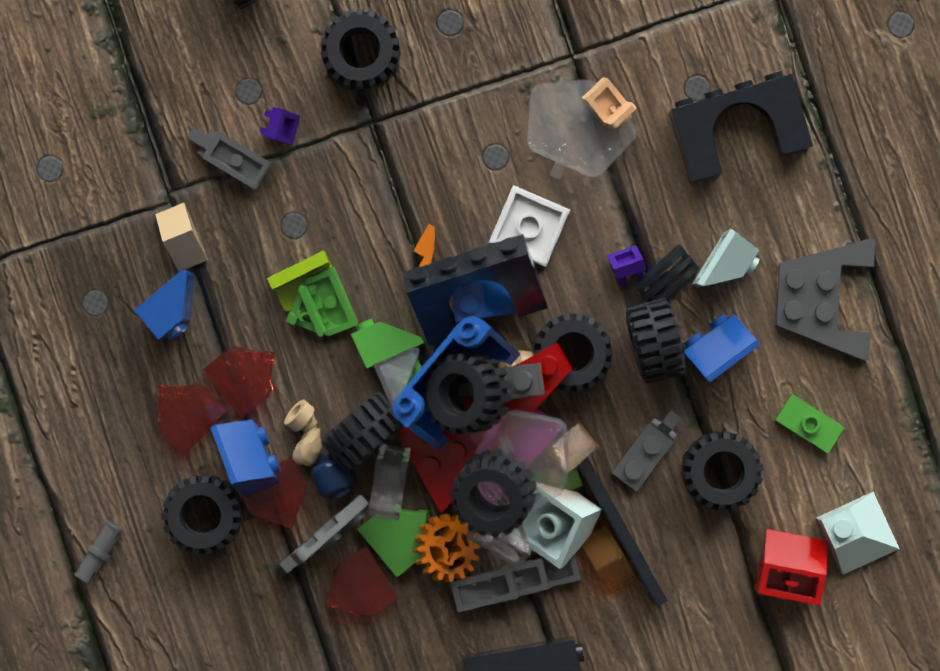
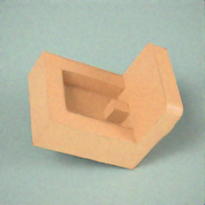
(608, 104)

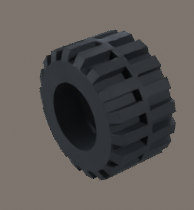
(355, 23)
(655, 340)
(599, 343)
(488, 388)
(362, 432)
(741, 490)
(483, 514)
(178, 526)

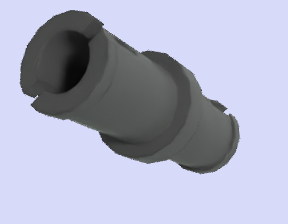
(98, 552)

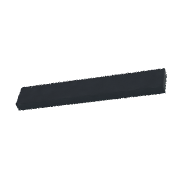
(622, 532)

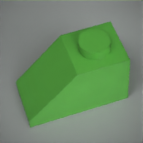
(382, 341)

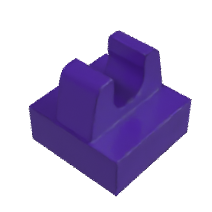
(281, 126)
(627, 263)

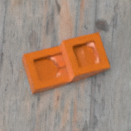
(426, 246)

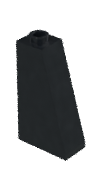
(547, 655)

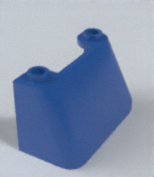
(468, 336)

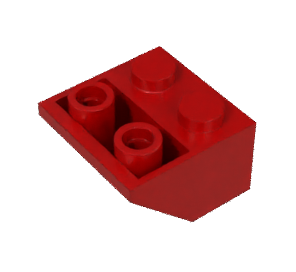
(792, 567)

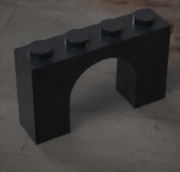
(774, 99)
(501, 262)

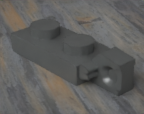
(231, 157)
(524, 382)
(647, 450)

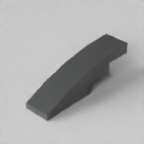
(511, 582)

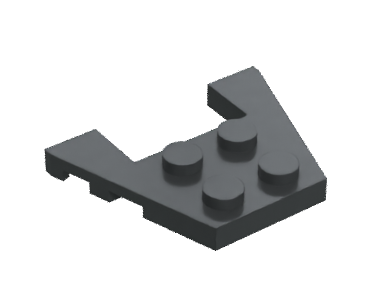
(810, 296)
(325, 535)

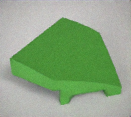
(322, 305)
(395, 538)

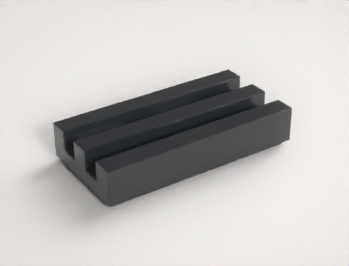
(669, 280)

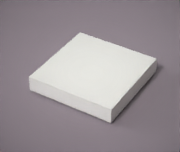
(535, 219)

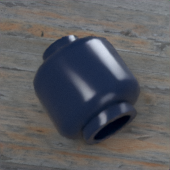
(332, 479)

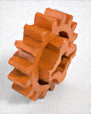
(436, 556)

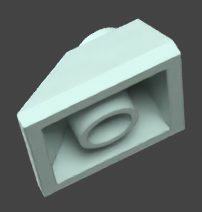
(728, 260)
(561, 526)
(857, 533)

